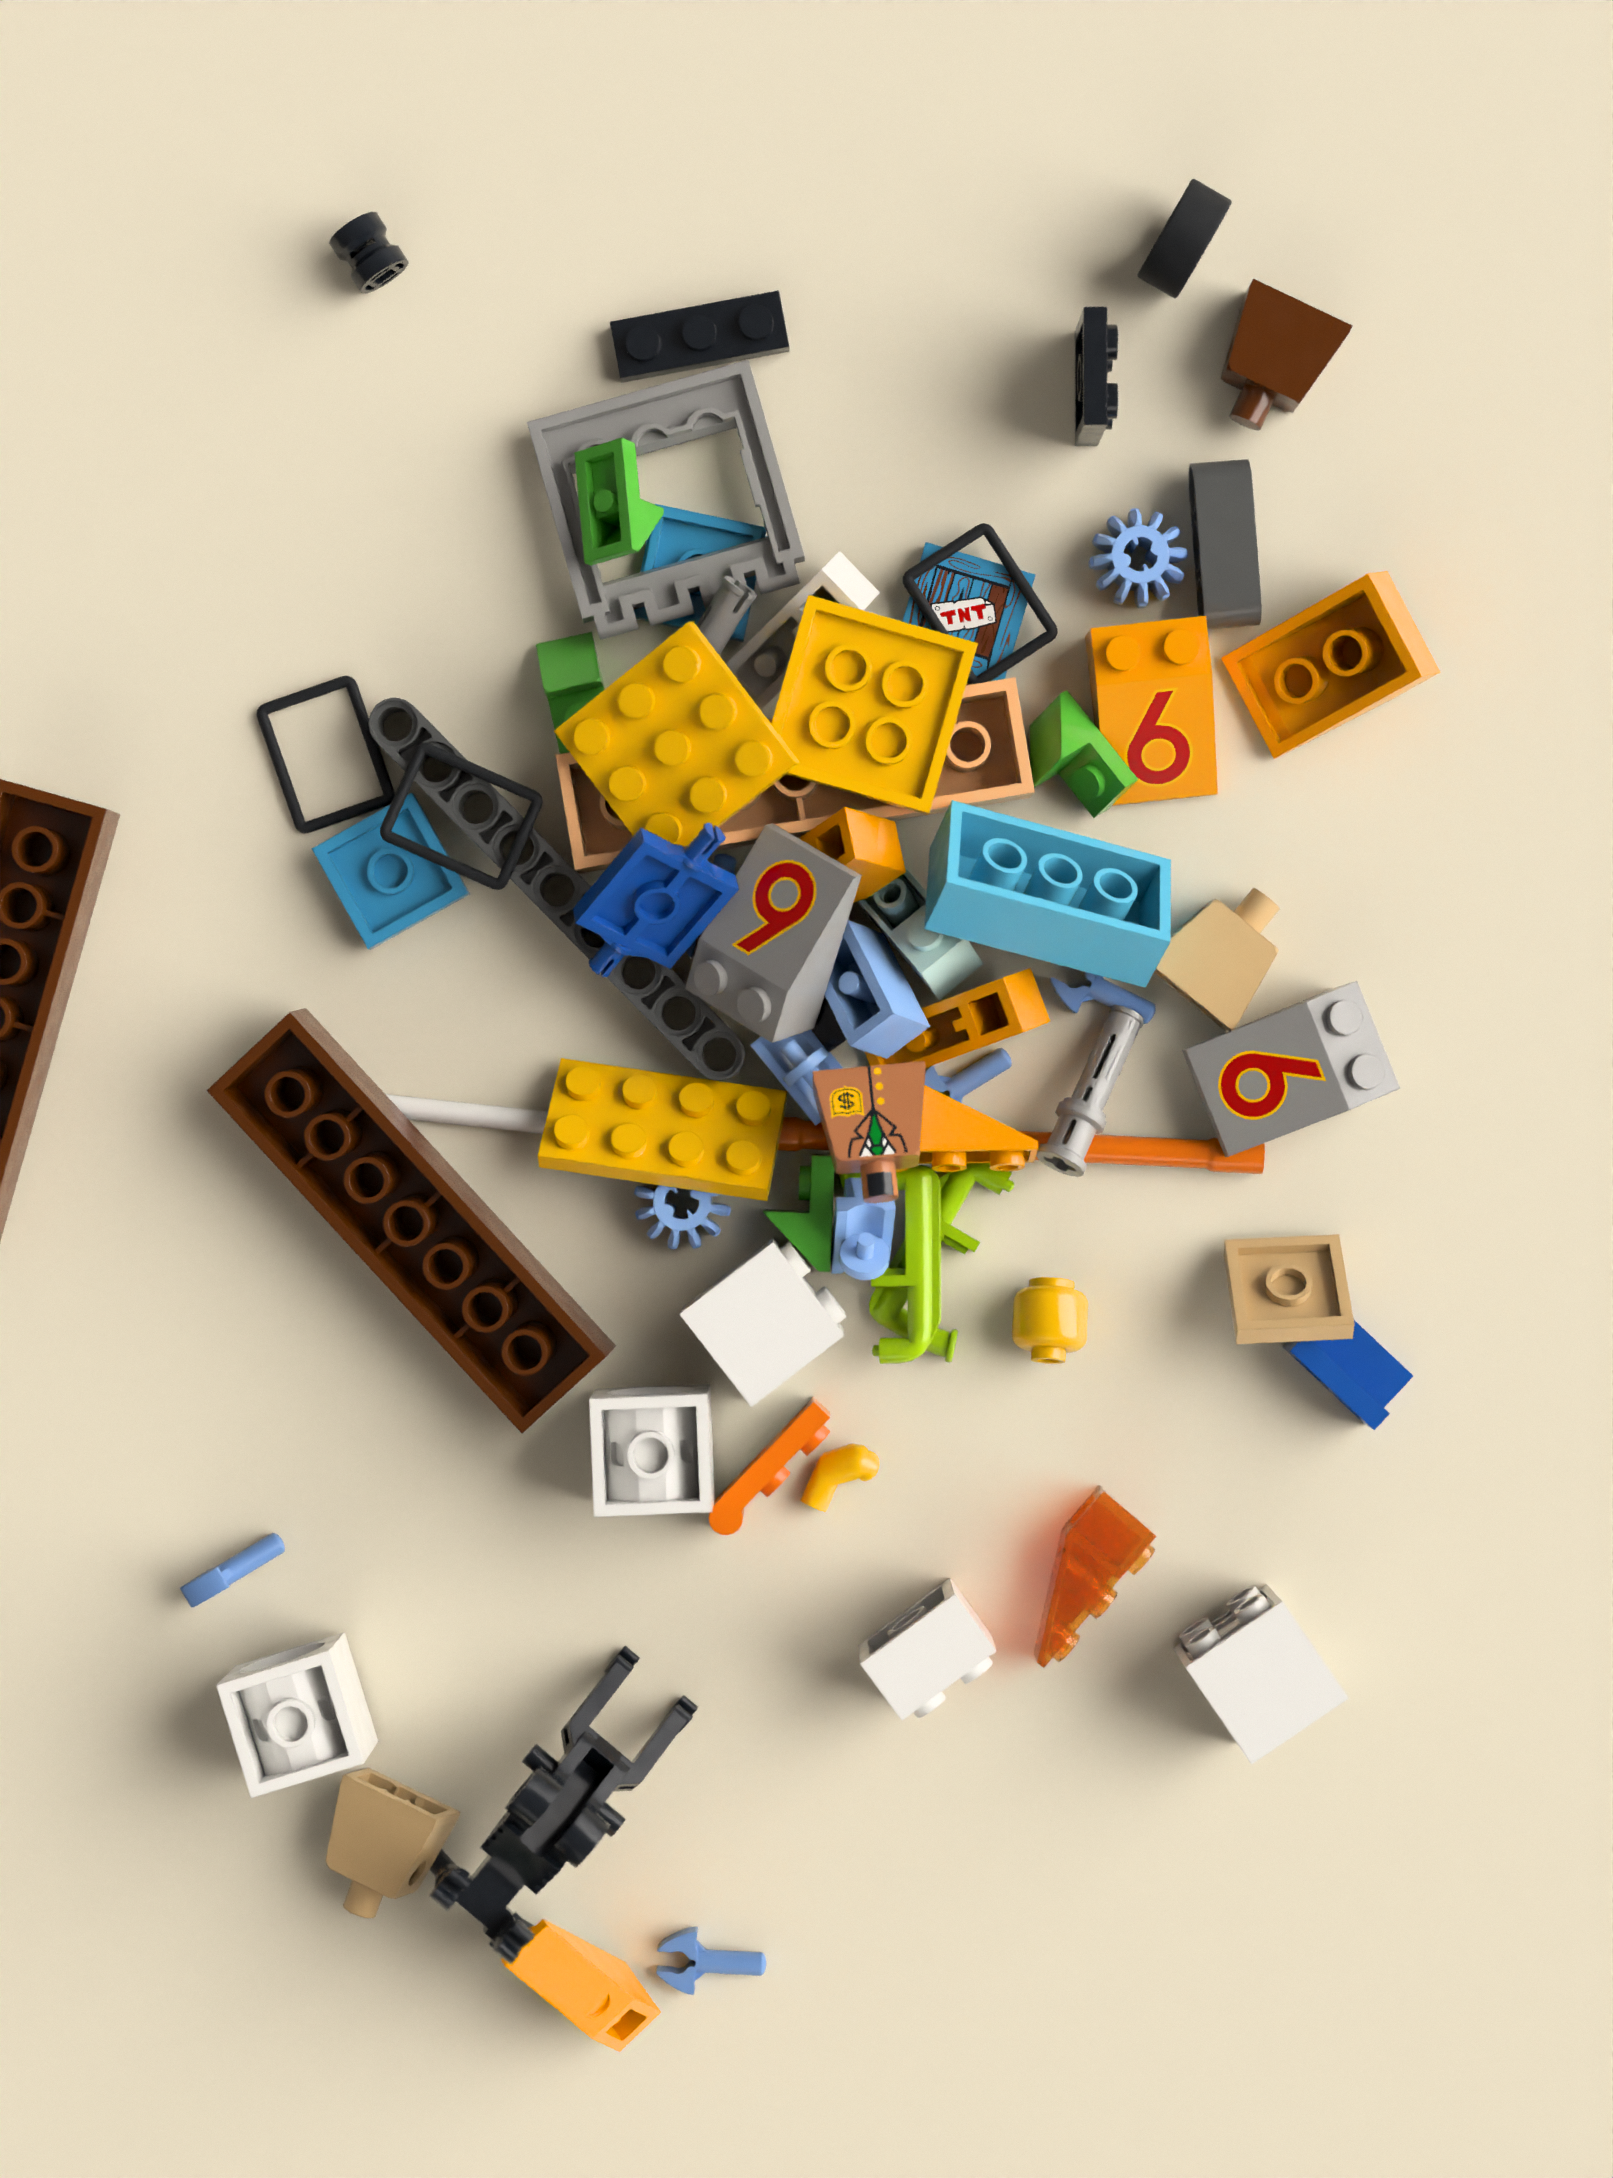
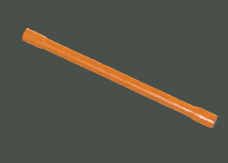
(1104, 1149)

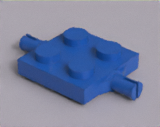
(655, 899)

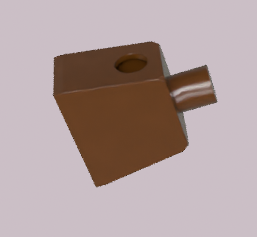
(1277, 352)

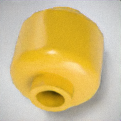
(1050, 1319)

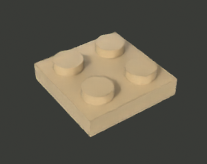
(1288, 1289)

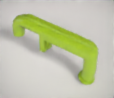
(921, 1268)
(888, 1303)

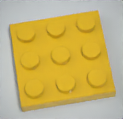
(871, 703)
(677, 741)

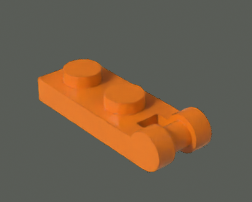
(767, 1469)

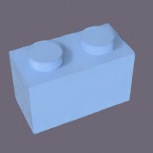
(872, 994)

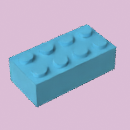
(1048, 894)

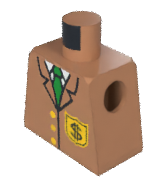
(872, 1122)

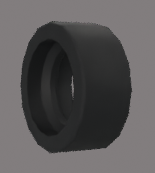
(1184, 238)

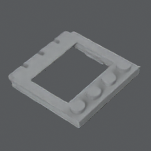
(654, 421)

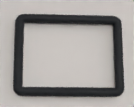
(1017, 576)
(281, 770)
(479, 772)

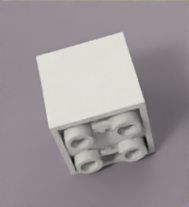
(765, 1320)
(652, 1450)
(1259, 1671)
(297, 1715)

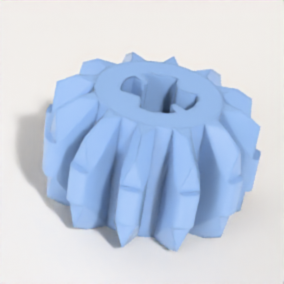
(1157, 554)
(666, 1214)

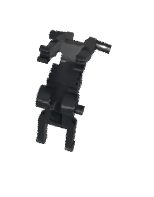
(554, 1815)

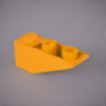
(960, 1135)
(585, 1985)

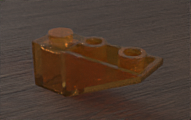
(1090, 1558)

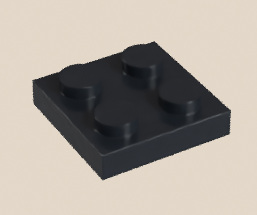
(1094, 398)

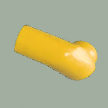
(835, 1468)

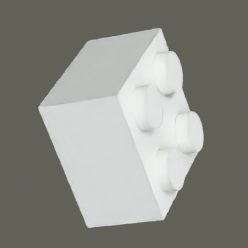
(927, 1651)

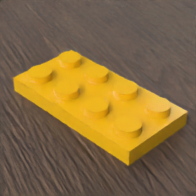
(663, 1129)

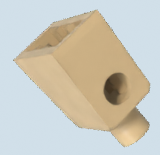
(1221, 957)
(384, 1838)

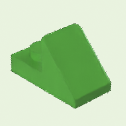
(610, 503)
(569, 676)
(1071, 745)
(811, 1229)

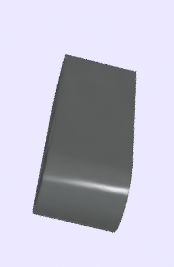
(1225, 543)

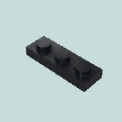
(700, 336)

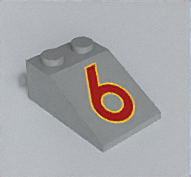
(776, 937)
(1291, 1069)

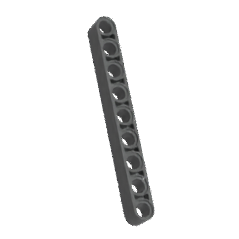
(533, 875)

